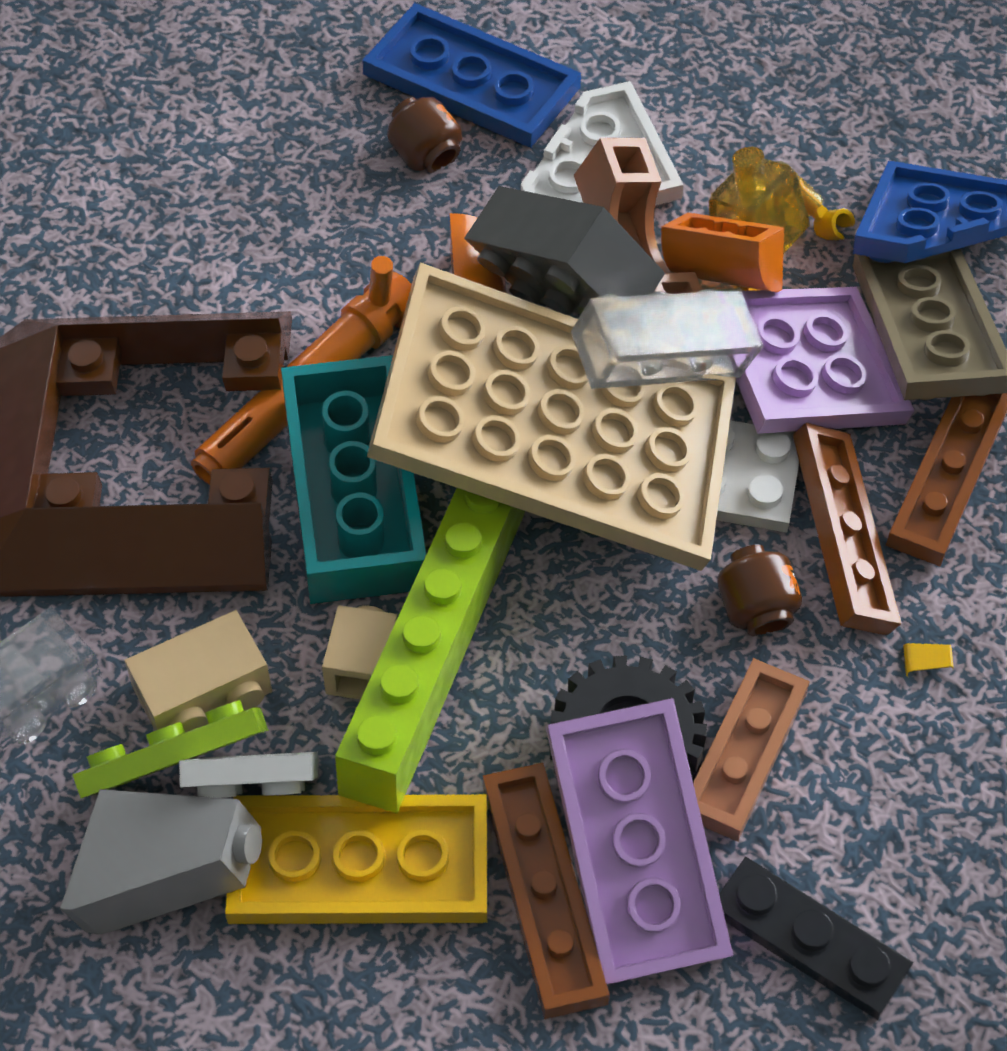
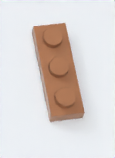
(747, 747)

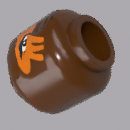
(424, 134)
(759, 590)

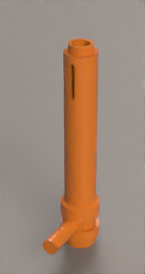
(363, 325)

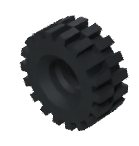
(629, 687)

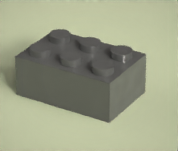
(559, 250)

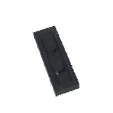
(813, 938)

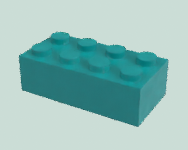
(353, 511)

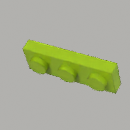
(168, 747)

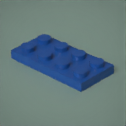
(472, 74)

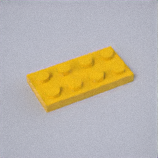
(363, 864)

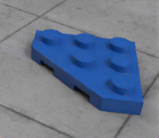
(929, 212)

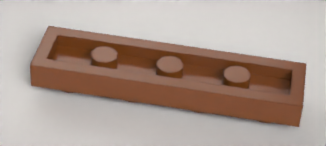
(947, 476)
(846, 530)
(545, 892)

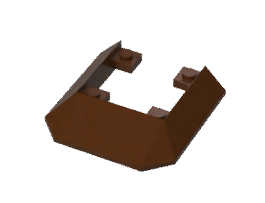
(52, 523)

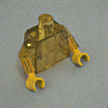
(774, 196)

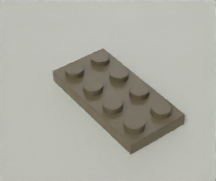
(934, 326)

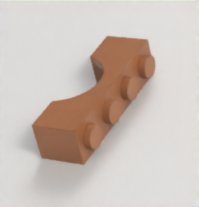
(626, 183)

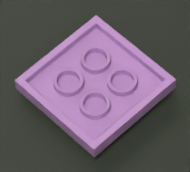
(818, 363)

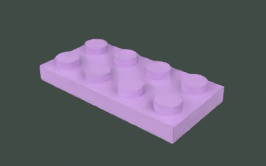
(638, 841)

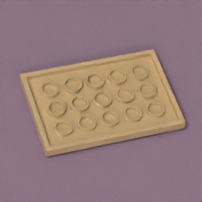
(502, 408)

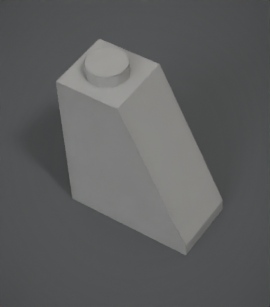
(157, 856)

